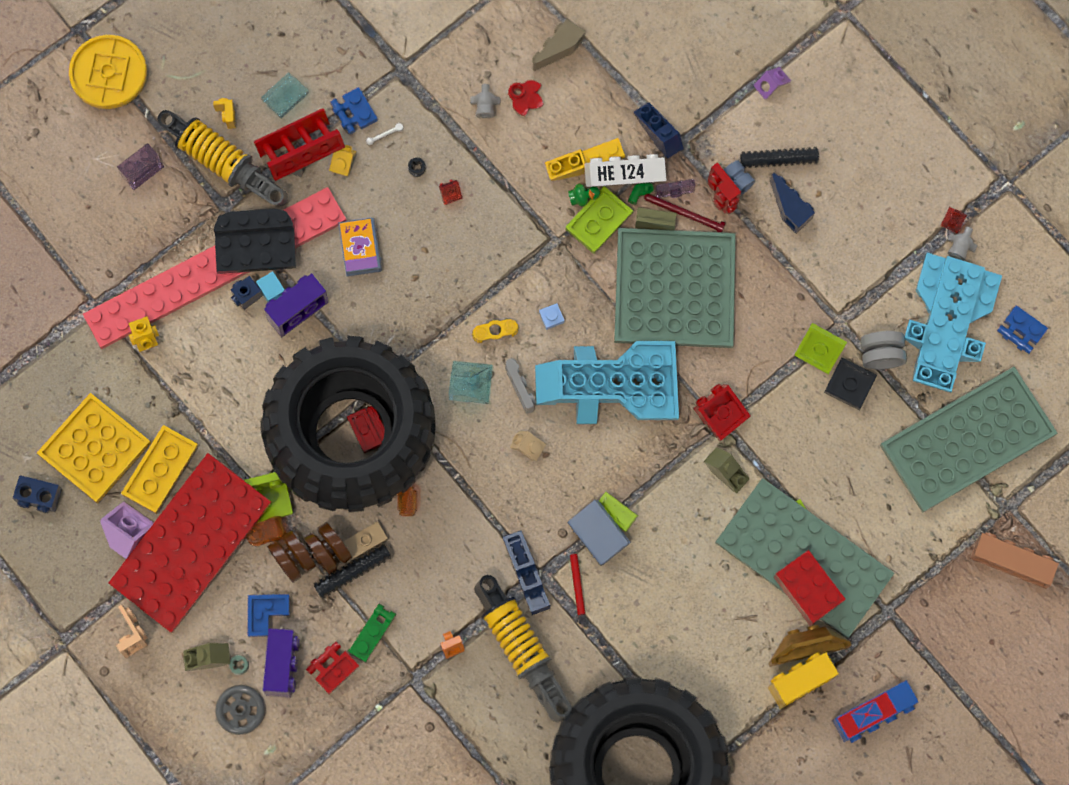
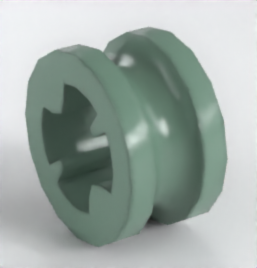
(238, 658)

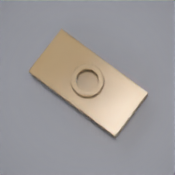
(365, 540)

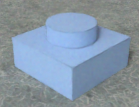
(551, 316)

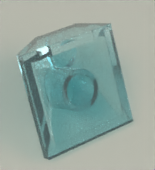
(470, 382)

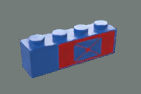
(875, 711)

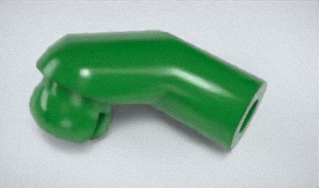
(640, 190)

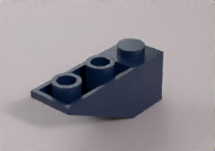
(659, 130)
(792, 208)

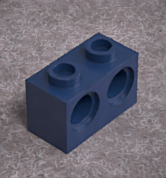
(39, 489)

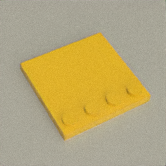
(94, 448)

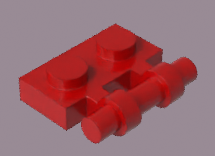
(336, 672)

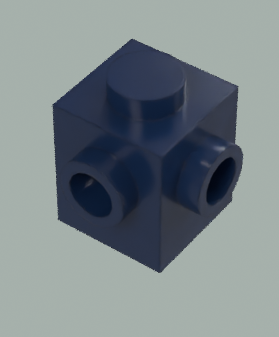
(245, 292)

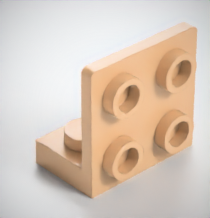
(131, 644)

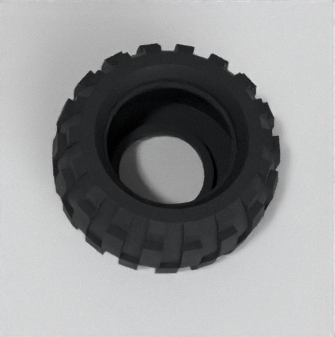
(336, 374)
(645, 710)

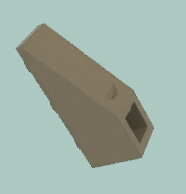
(562, 44)

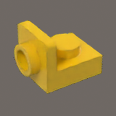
(228, 111)

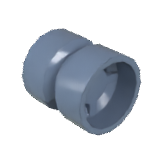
(742, 180)

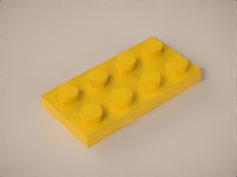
(159, 469)

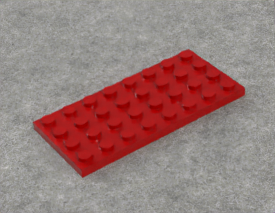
(190, 542)

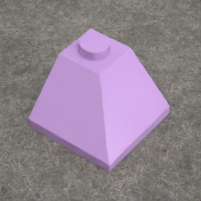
(124, 528)

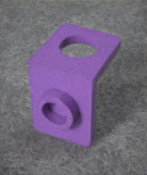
(775, 78)

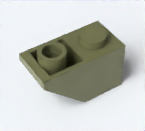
(726, 469)
(206, 656)

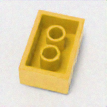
(802, 679)

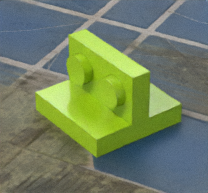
(820, 348)

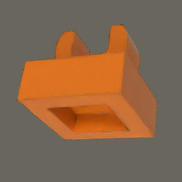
(451, 645)

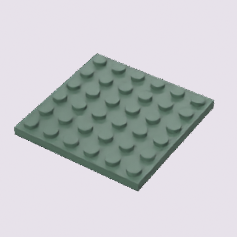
(675, 287)

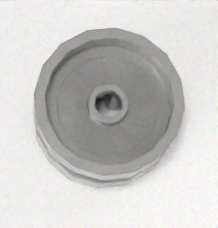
(883, 350)

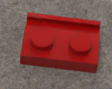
(367, 428)

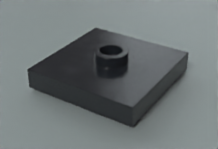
(850, 383)

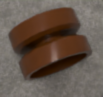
(327, 548)
(294, 554)

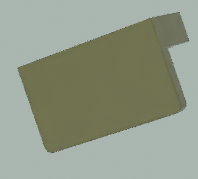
(655, 219)

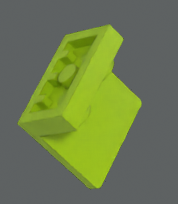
(275, 491)

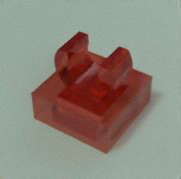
(450, 192)
(953, 220)

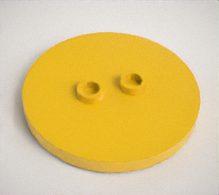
(107, 71)

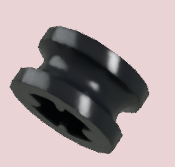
(417, 173)

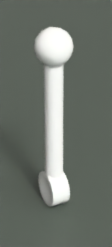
(399, 127)

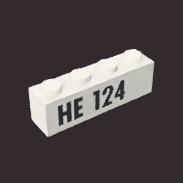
(625, 171)

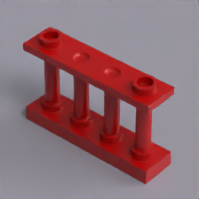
(303, 155)

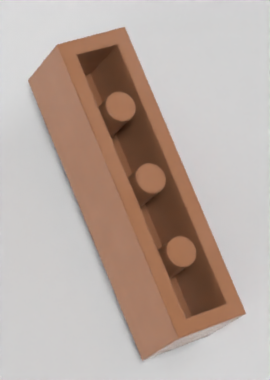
(1014, 560)

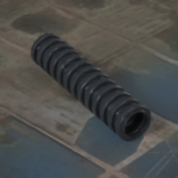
(779, 157)
(352, 570)

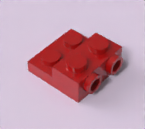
(726, 193)
(721, 411)

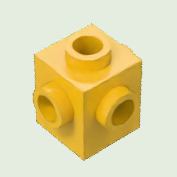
(143, 334)

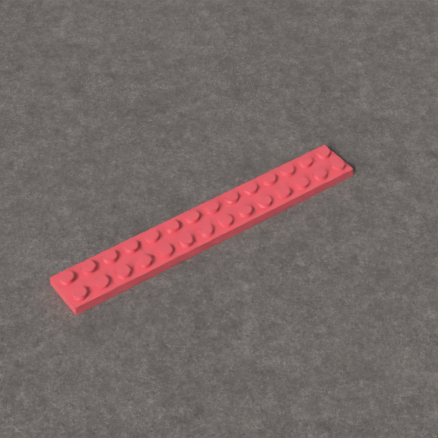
(199, 275)

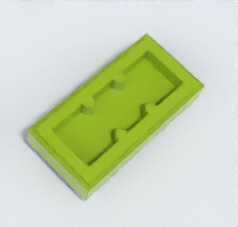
(618, 511)

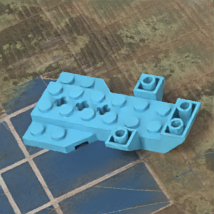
(943, 341)
(590, 382)

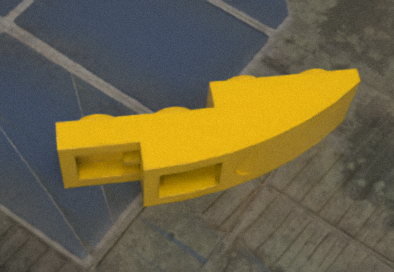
(573, 163)

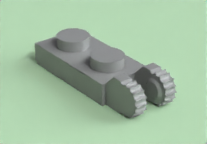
(519, 384)

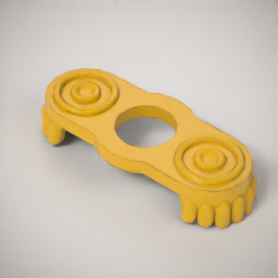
(482, 332)

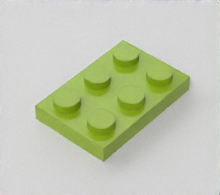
(599, 220)

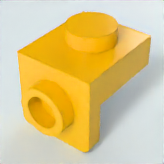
(342, 160)

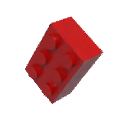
(809, 588)

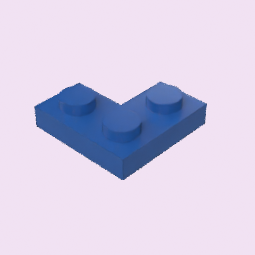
(262, 607)

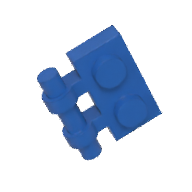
(359, 108)
(1024, 324)

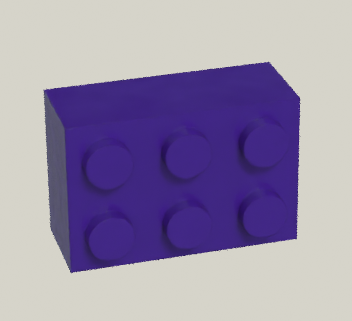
(296, 304)
(280, 663)

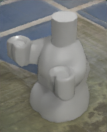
(485, 102)
(961, 244)

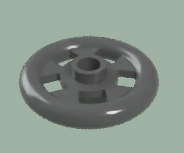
(255, 701)

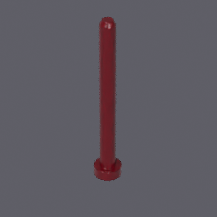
(685, 213)

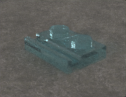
(284, 95)

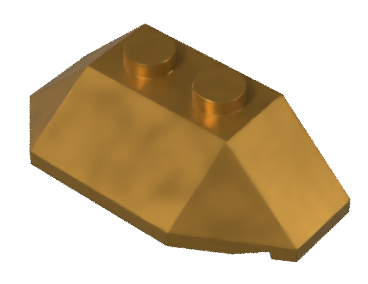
(804, 644)

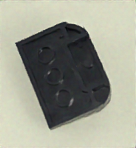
(254, 241)

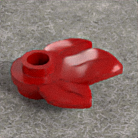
(527, 99)

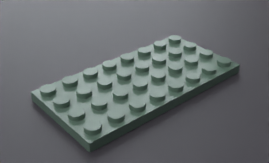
(968, 439)
(776, 530)

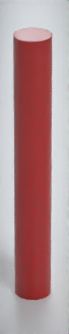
(577, 584)

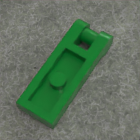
(372, 633)

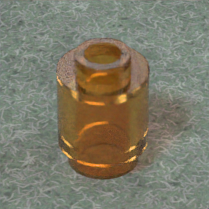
(407, 502)

